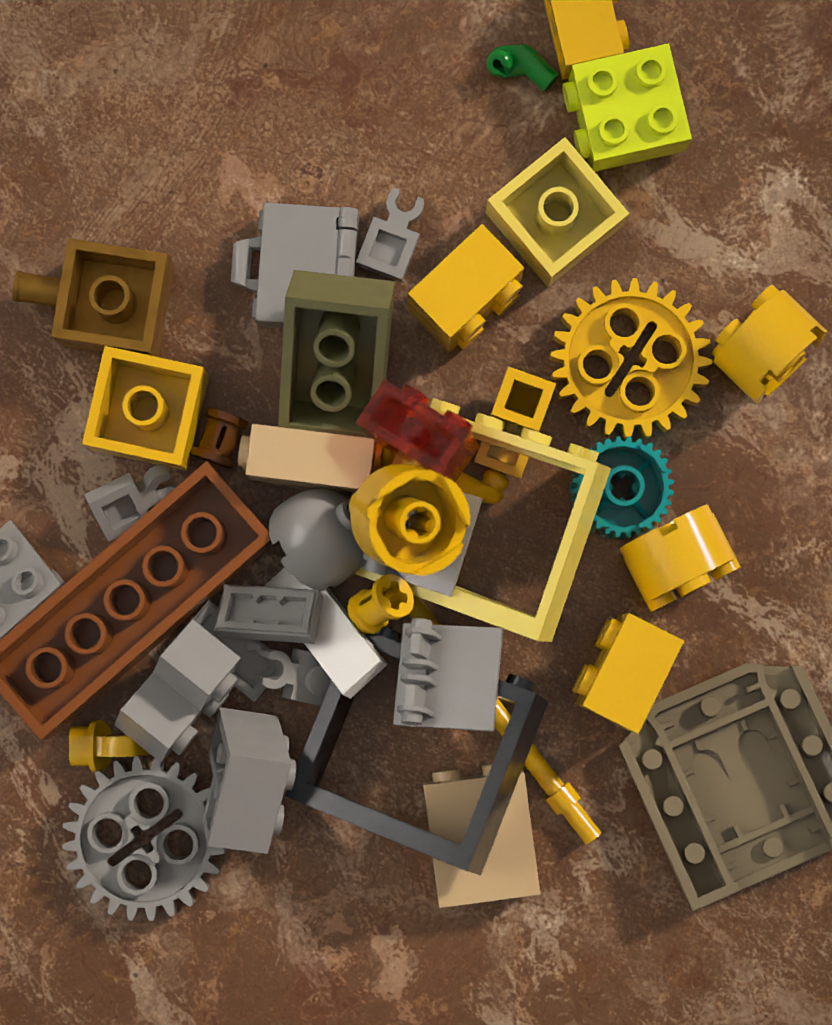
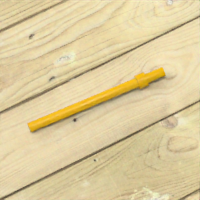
(561, 796)

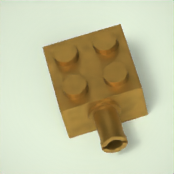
(104, 297)

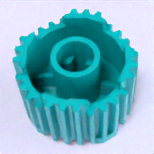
(648, 490)

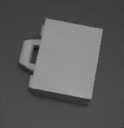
(292, 240)

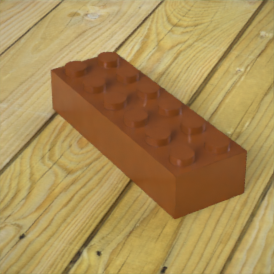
(128, 600)

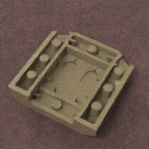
(736, 778)

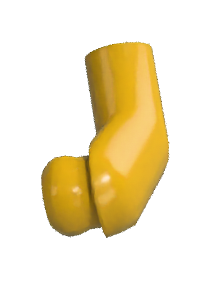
(489, 488)

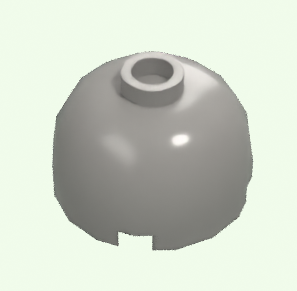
(316, 538)

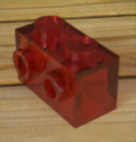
(417, 432)

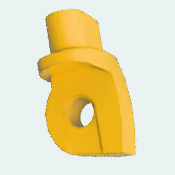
(97, 746)

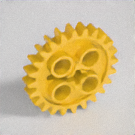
(667, 383)

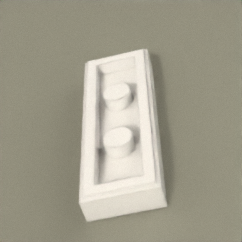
(338, 644)

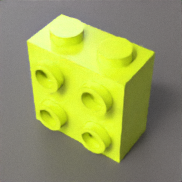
(627, 108)

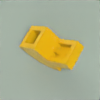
(521, 405)

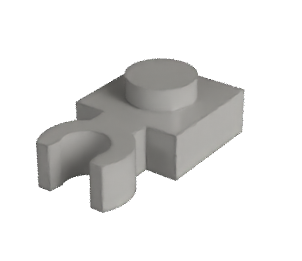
(390, 242)
(125, 502)
(301, 676)

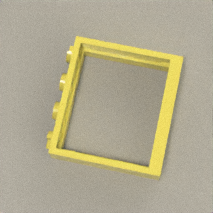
(534, 445)

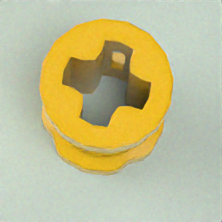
(386, 600)

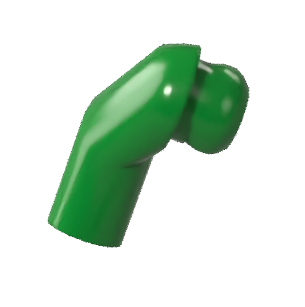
(519, 61)

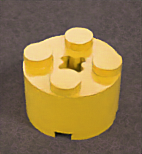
(768, 344)
(436, 526)
(679, 557)

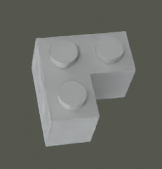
(187, 681)
(248, 781)

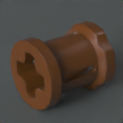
(216, 421)

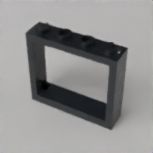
(493, 799)

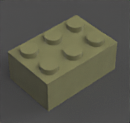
(333, 350)

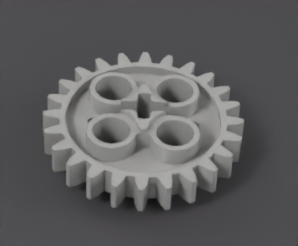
(119, 800)

